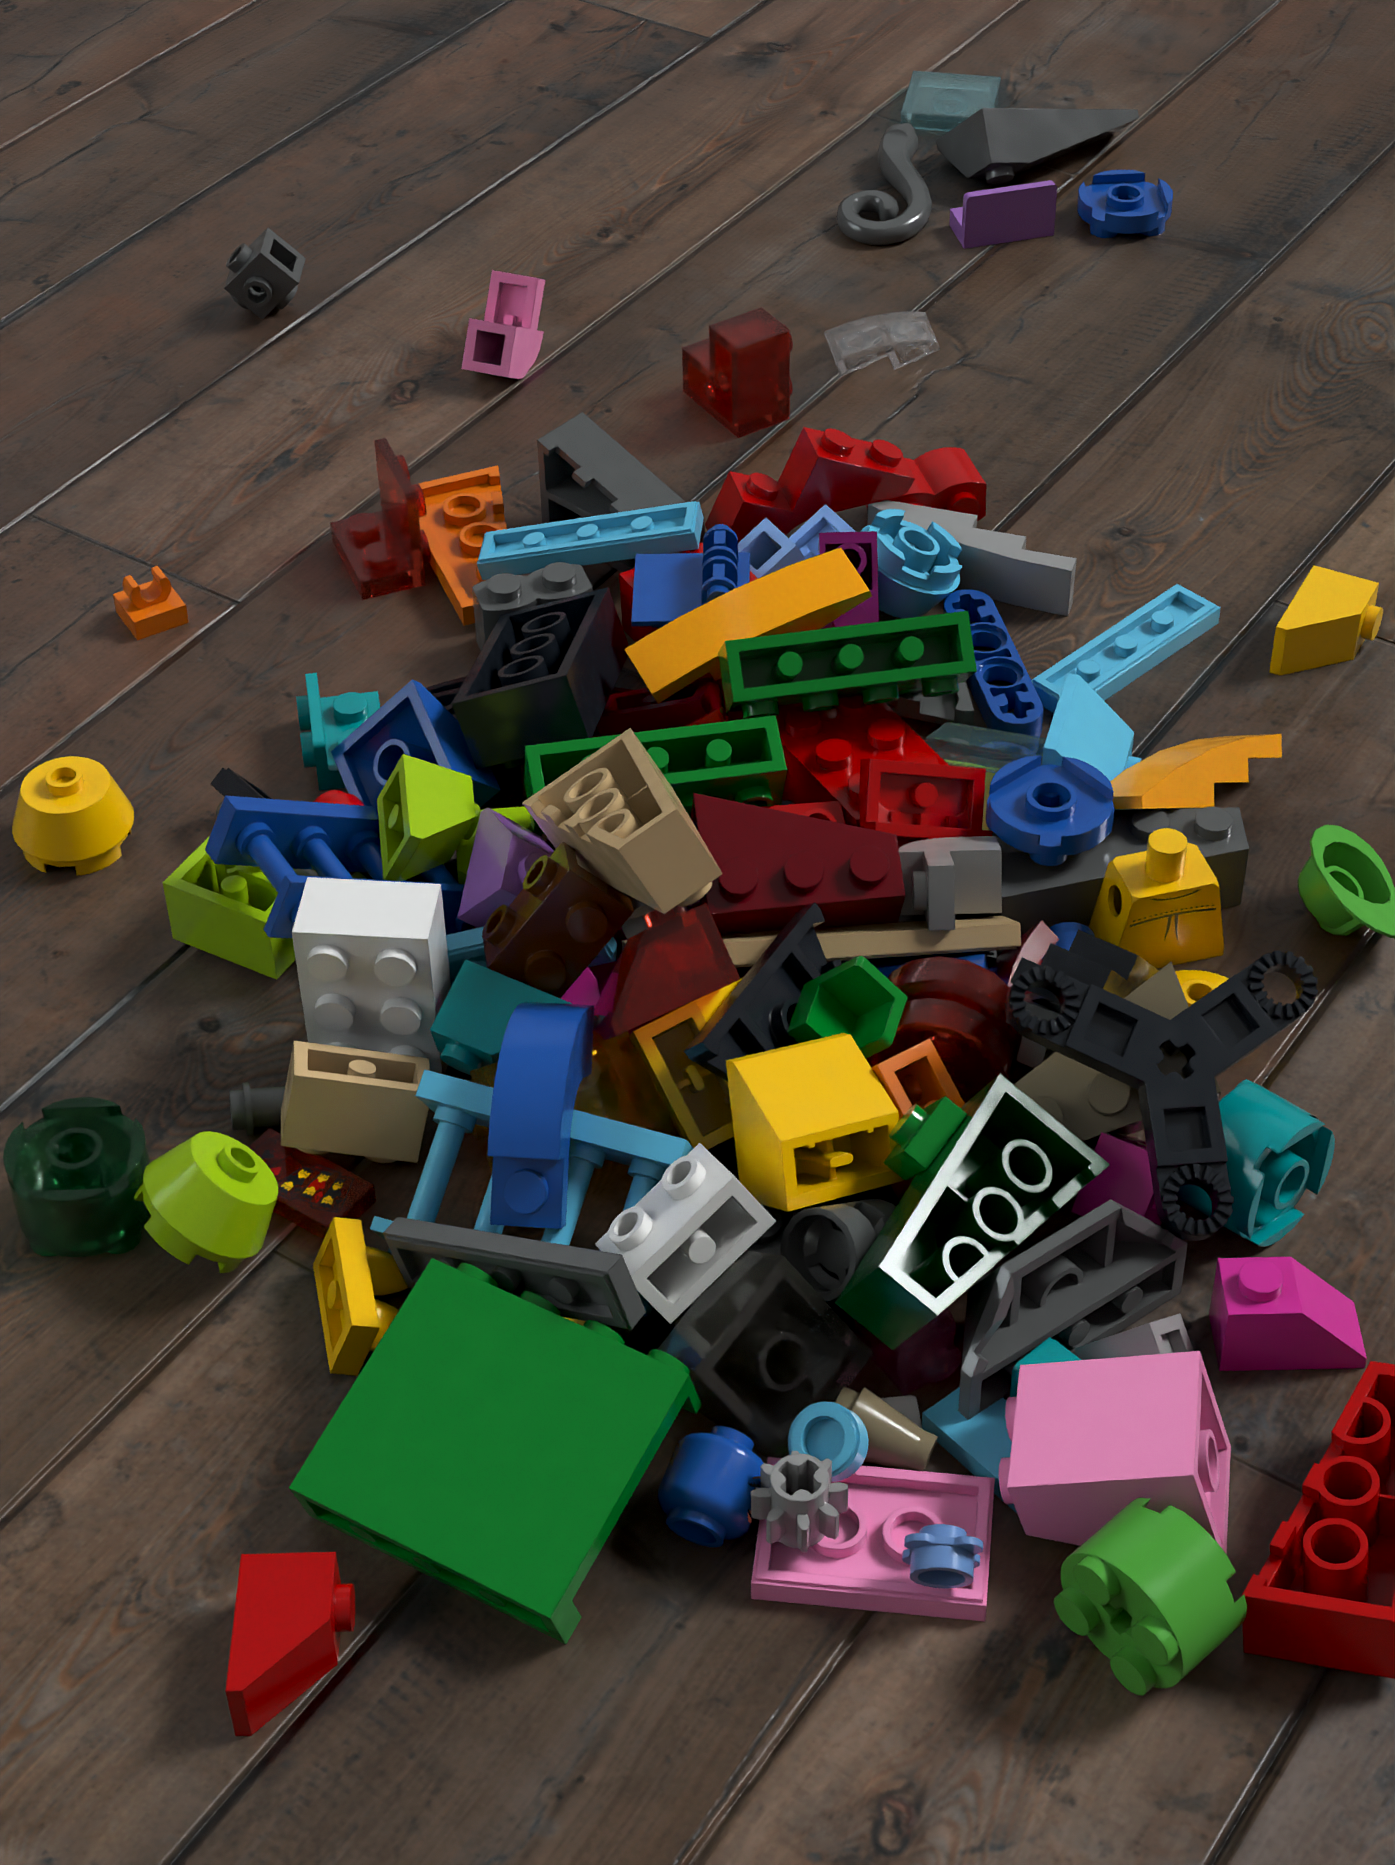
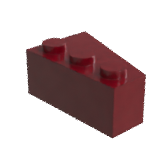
(788, 860)

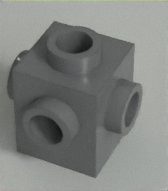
(264, 274)

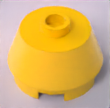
(71, 816)

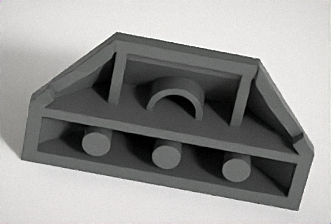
(1068, 1288)

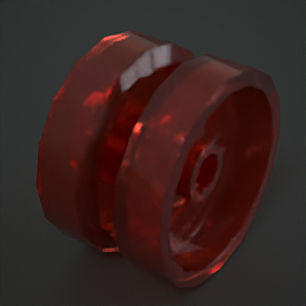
(962, 1015)

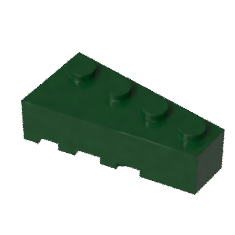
(967, 1211)

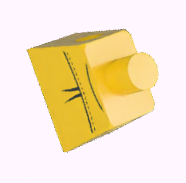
(1161, 903)

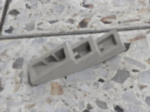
(998, 560)

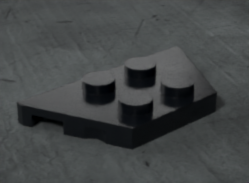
(764, 1001)

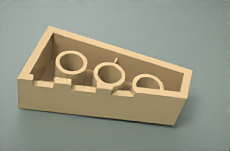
(627, 826)

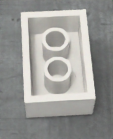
(372, 964)

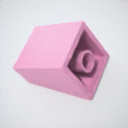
(1114, 1433)

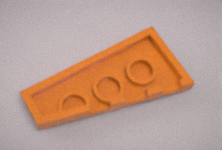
(455, 523)

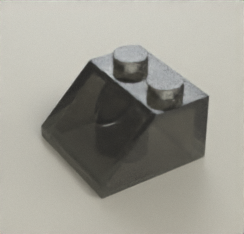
(764, 1349)

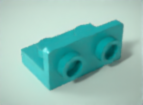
(330, 723)

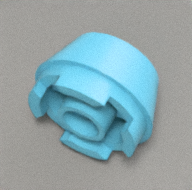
(913, 564)

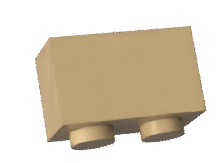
(353, 1103)

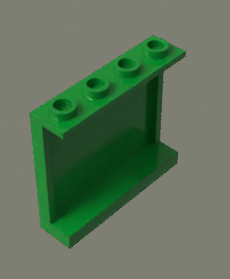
(493, 1443)

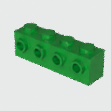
(847, 662)
(717, 759)

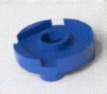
(1124, 204)
(1022, 814)

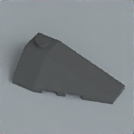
(1012, 140)

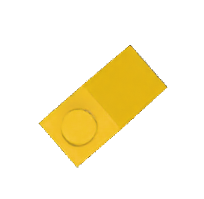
(1325, 622)

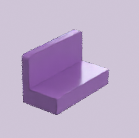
(1005, 214)

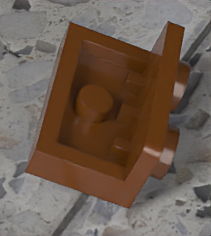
(554, 924)

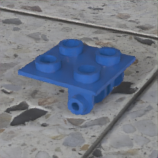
(680, 582)

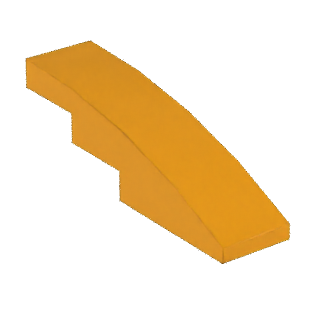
(782, 602)
(1187, 772)

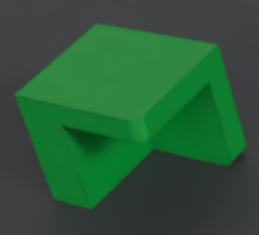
(850, 1001)

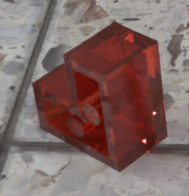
(742, 372)

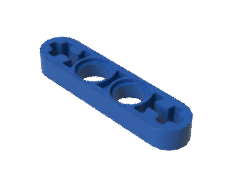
(997, 665)

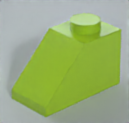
(423, 817)

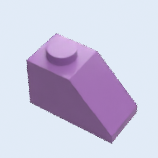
(497, 865)

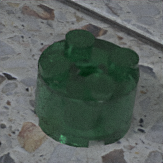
(78, 1178)

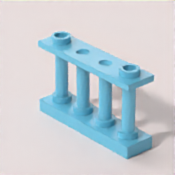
(593, 1139)

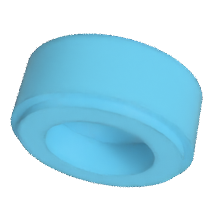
(830, 1433)

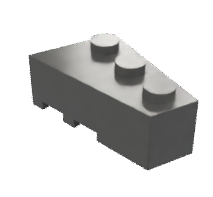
(593, 475)

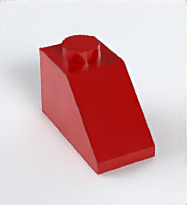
(284, 1632)

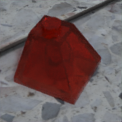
(663, 970)

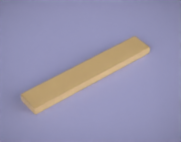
(887, 939)

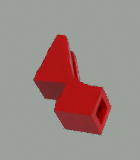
(820, 471)

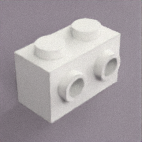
(686, 1231)

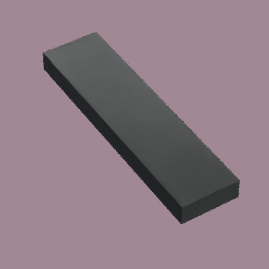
(574, 1279)

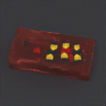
(312, 1186)

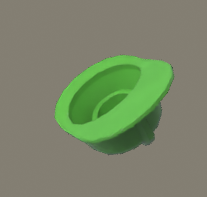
(1347, 884)

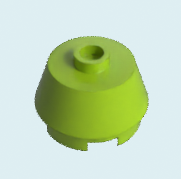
(209, 1200)

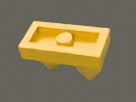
(346, 1284)

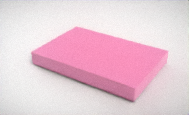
(865, 1561)

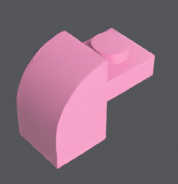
(508, 337)

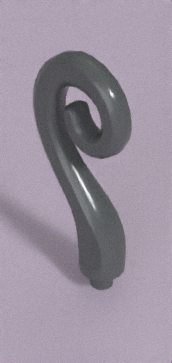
(894, 160)

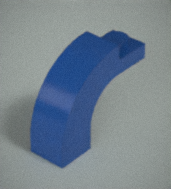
(532, 1111)

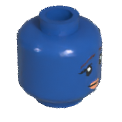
(710, 1486)

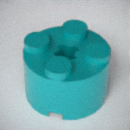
(1271, 1161)

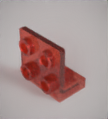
(386, 547)

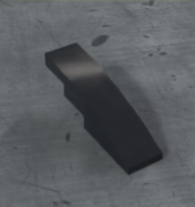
(1093, 963)

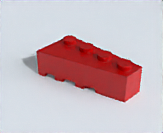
(1332, 1565)

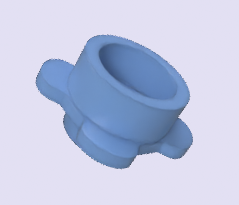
(942, 1556)

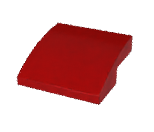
(921, 800)

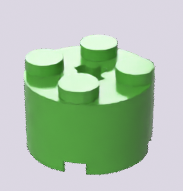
(1150, 1595)

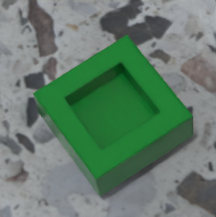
(922, 1136)

